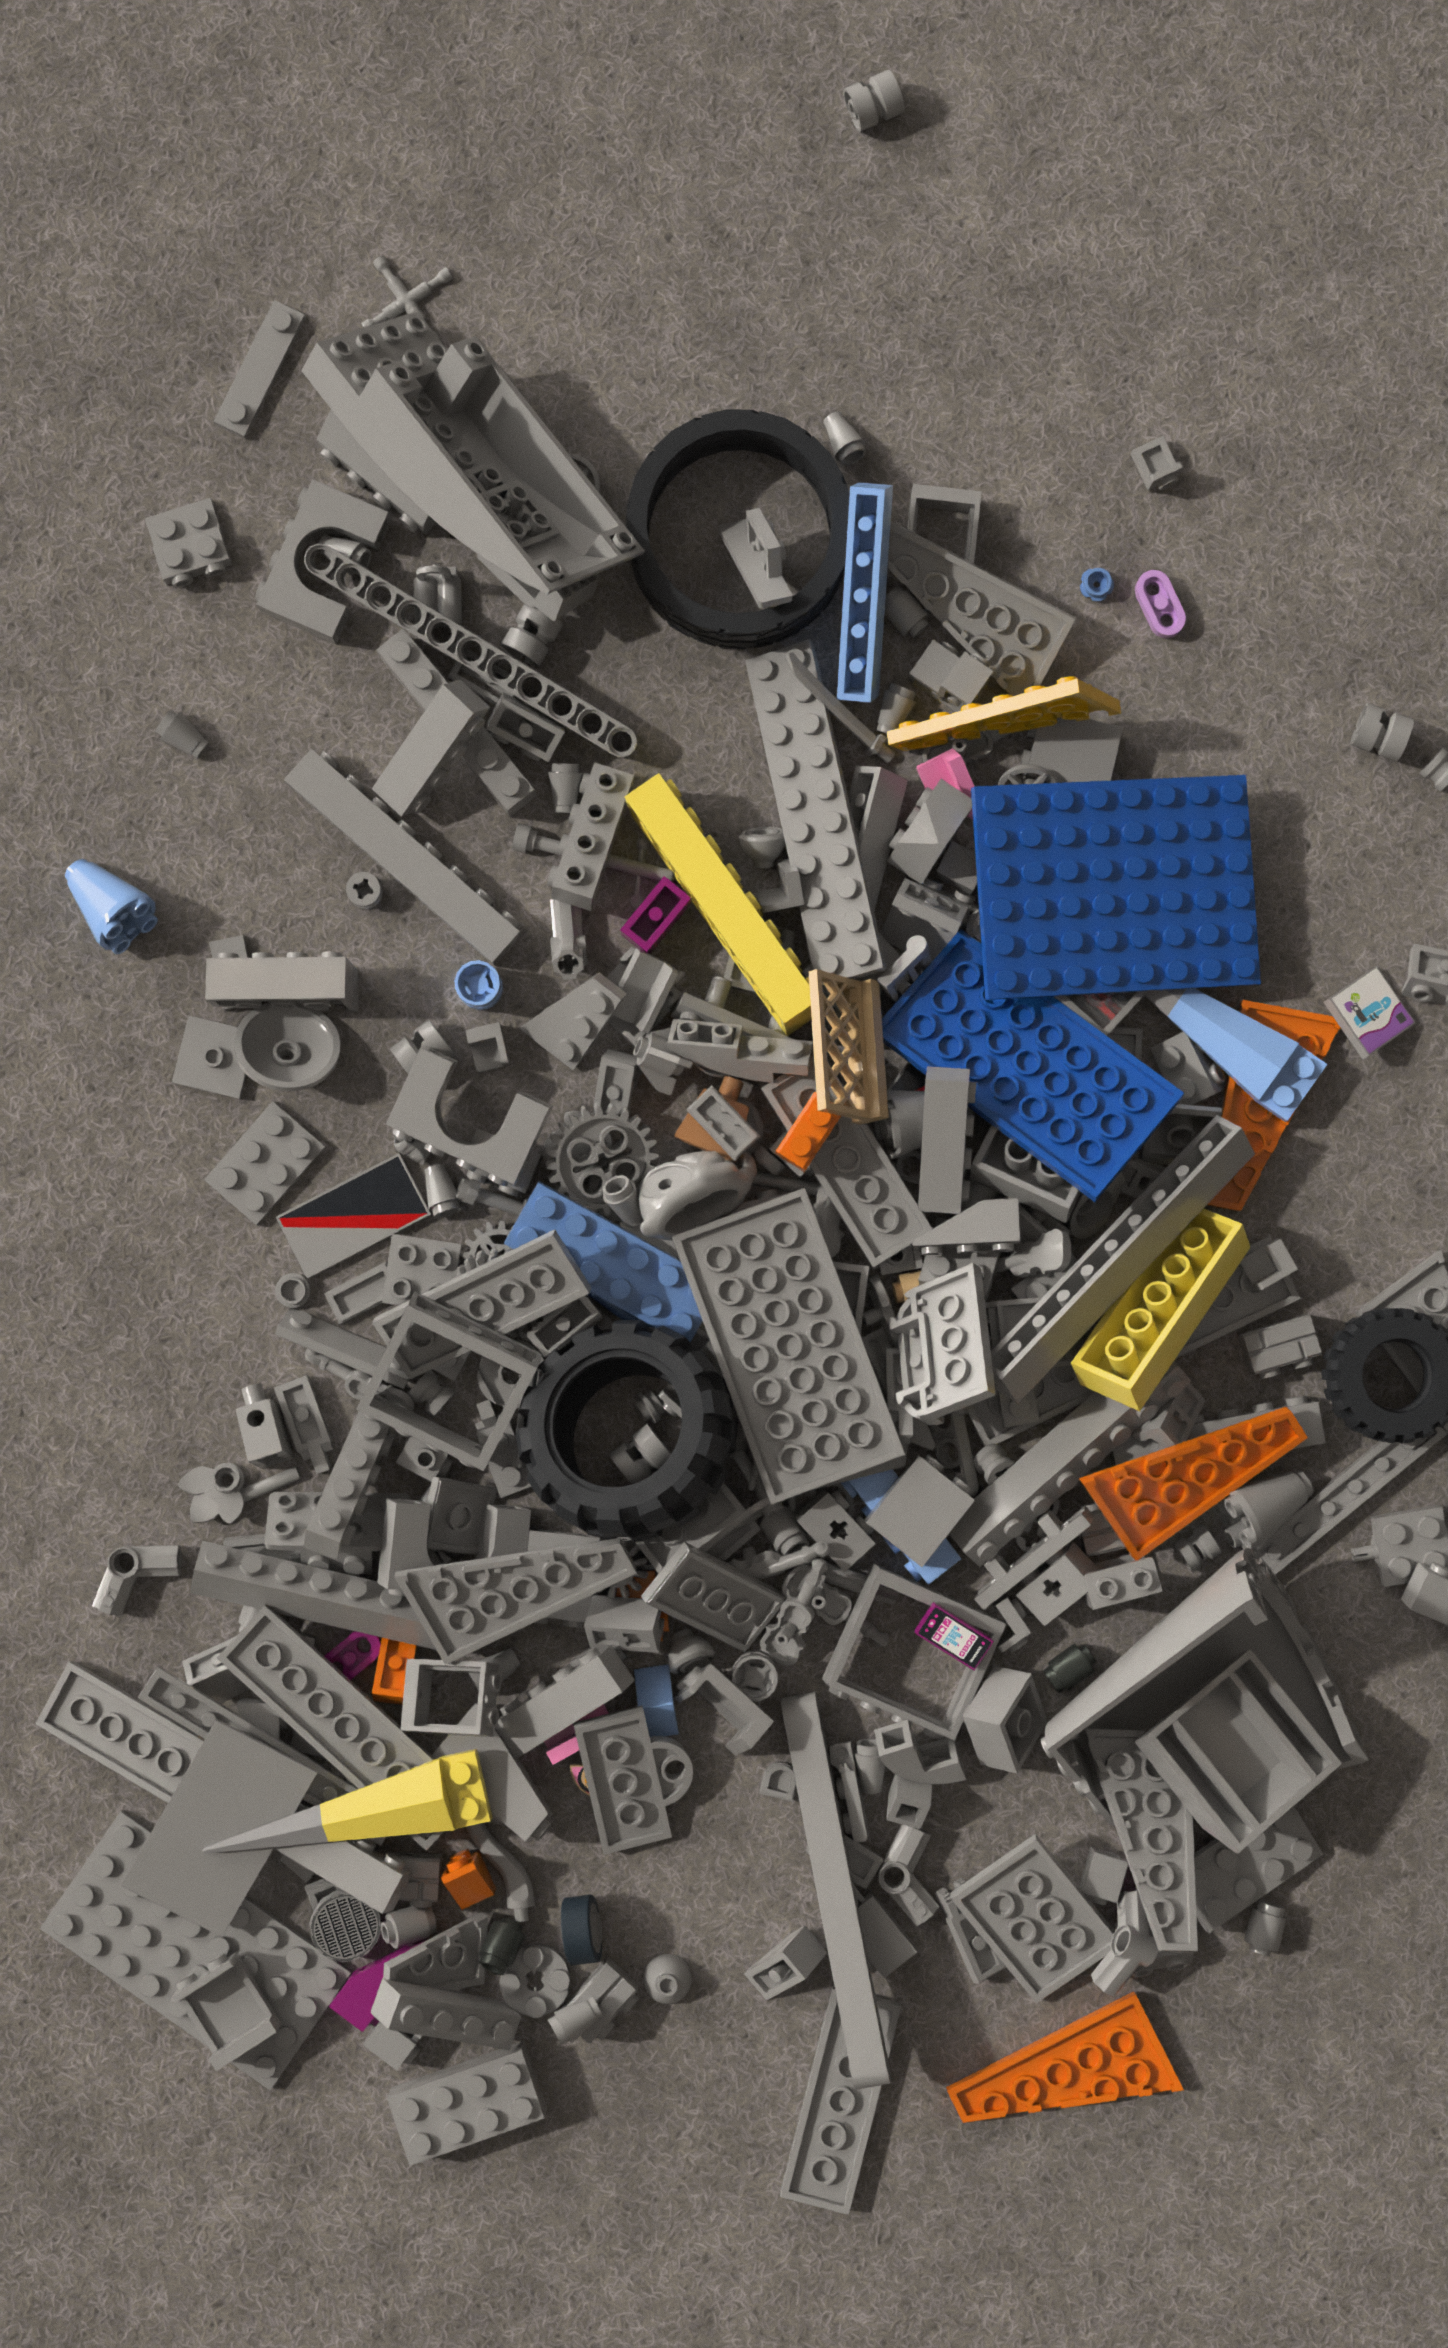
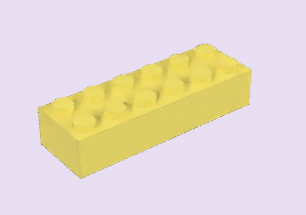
(1160, 1311)

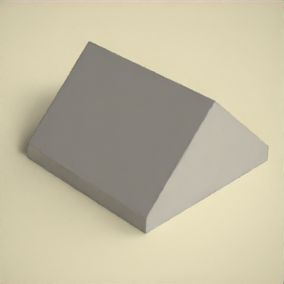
(1177, 1132)

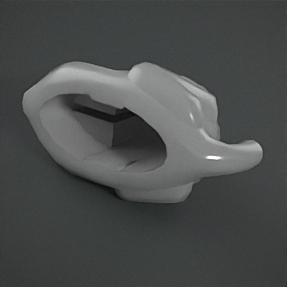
(692, 1192)

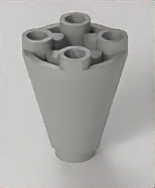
(1262, 1507)

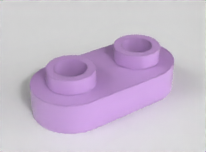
(1158, 605)

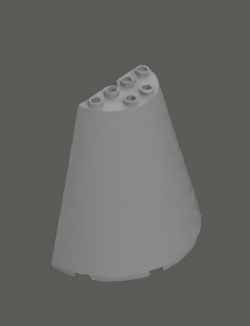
(1225, 1616)

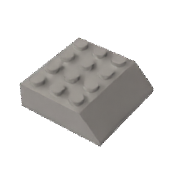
(1238, 1752)

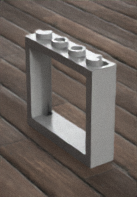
(471, 1336)
(876, 1701)

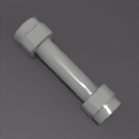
(470, 1191)

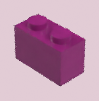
(656, 916)

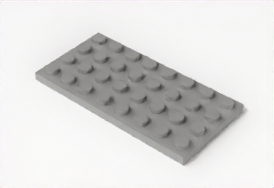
(788, 1346)
(154, 1949)

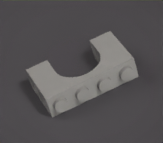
(320, 513)
(419, 1117)
(407, 1532)

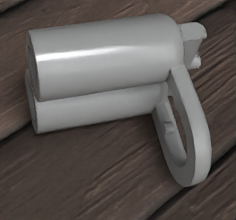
(439, 589)

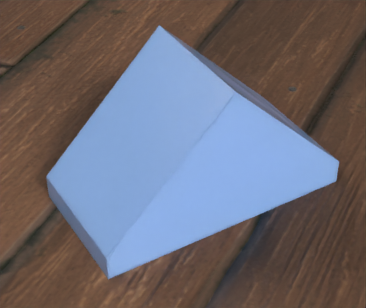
(657, 1699)

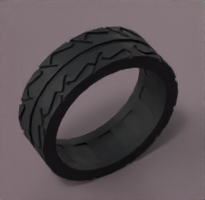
(733, 432)

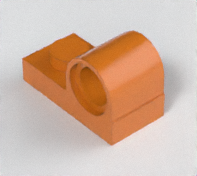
(391, 1671)

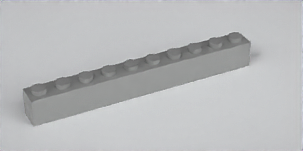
(1118, 1257)

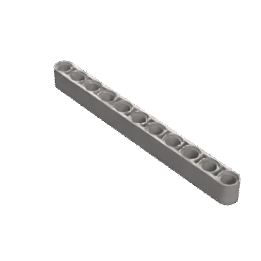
(455, 646)
(836, 1891)

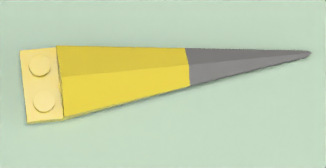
(424, 1799)

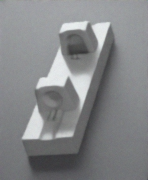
(1058, 1535)

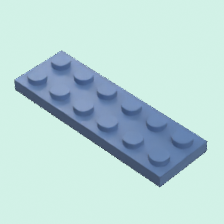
(613, 1260)

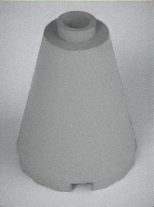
(905, 1122)

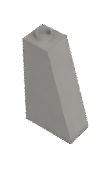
(508, 1785)

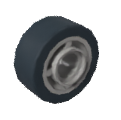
(581, 1930)

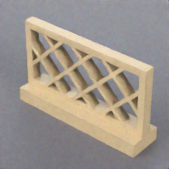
(862, 1044)

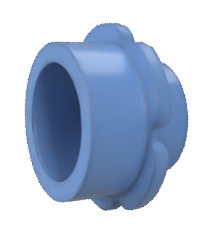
(1096, 575)

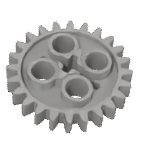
(592, 1129)

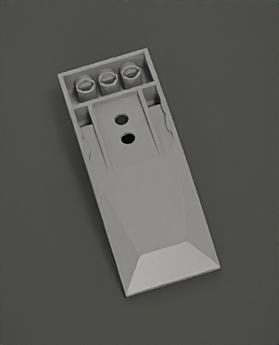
(469, 451)

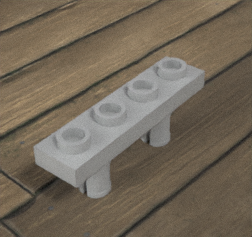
(711, 1010)

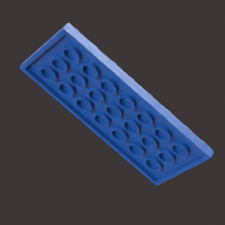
(1035, 1066)

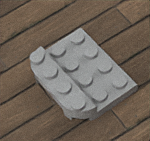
(944, 1346)

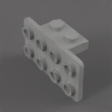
(291, 1513)

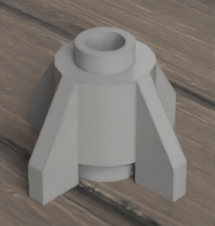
(658, 1061)

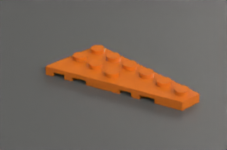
(1260, 1126)
(1172, 1487)
(1084, 2063)

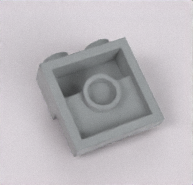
(188, 543)

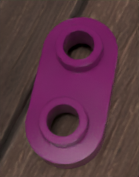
(351, 1657)

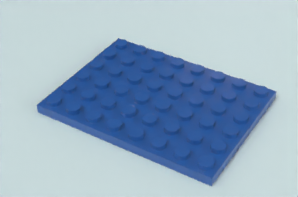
(1115, 886)

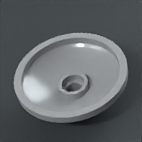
(300, 1033)

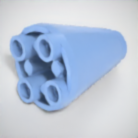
(110, 905)

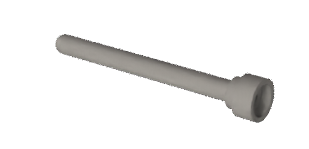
(528, 839)

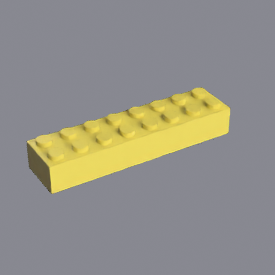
(721, 902)

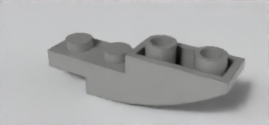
(732, 1053)

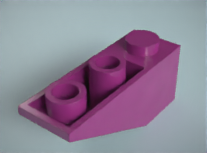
(360, 1990)

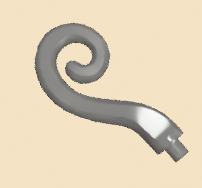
(516, 1879)

